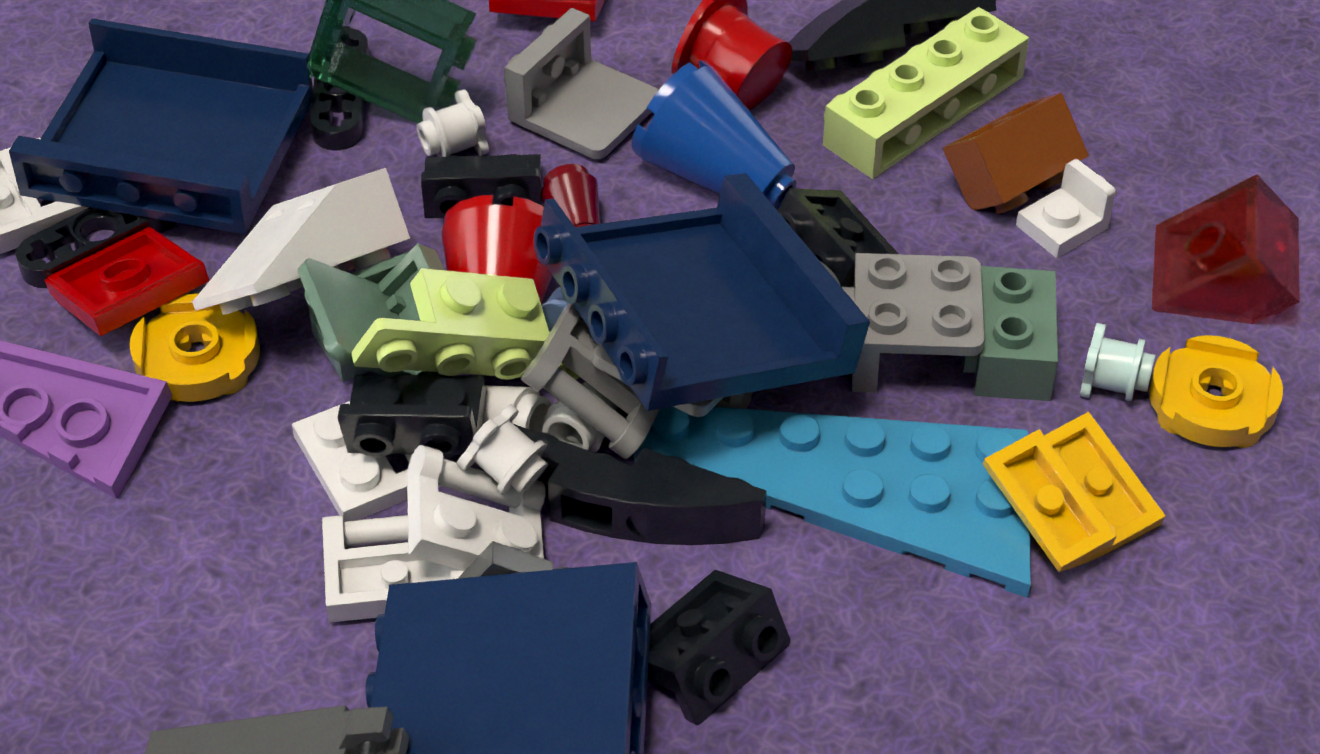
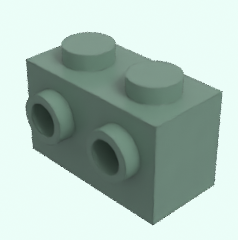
(1019, 335)

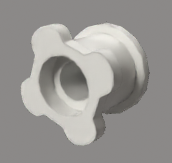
(453, 128)
(505, 453)

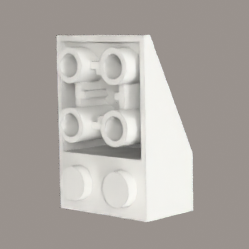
(336, 225)

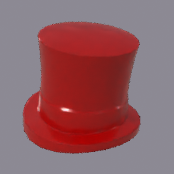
(736, 47)

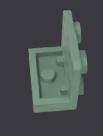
(350, 304)

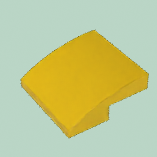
(1074, 492)

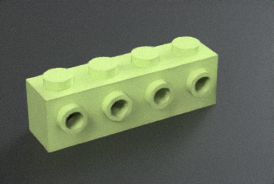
(924, 92)

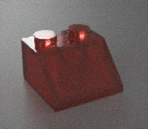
(1229, 257)

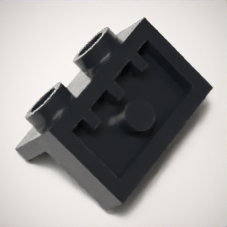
(464, 177)
(832, 229)
(412, 411)
(715, 642)

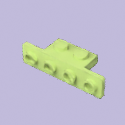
(464, 328)

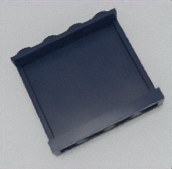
(170, 127)
(705, 298)
(517, 662)

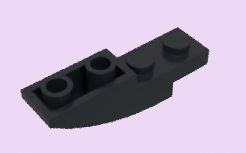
(871, 27)
(649, 502)

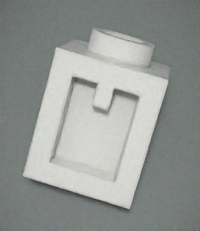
(1070, 213)

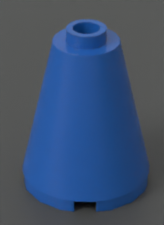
(709, 133)

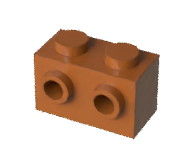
(1016, 154)

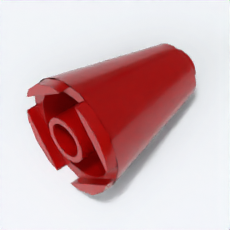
(495, 240)

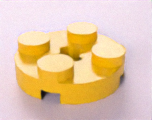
(216, 370)
(1248, 391)

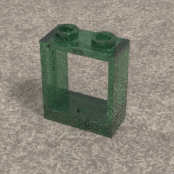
(380, 83)

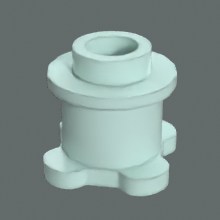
(1116, 365)

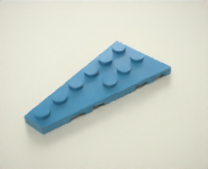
(868, 479)

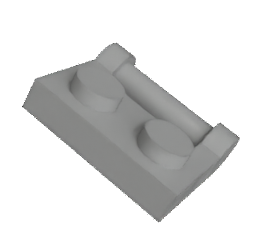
(574, 347)

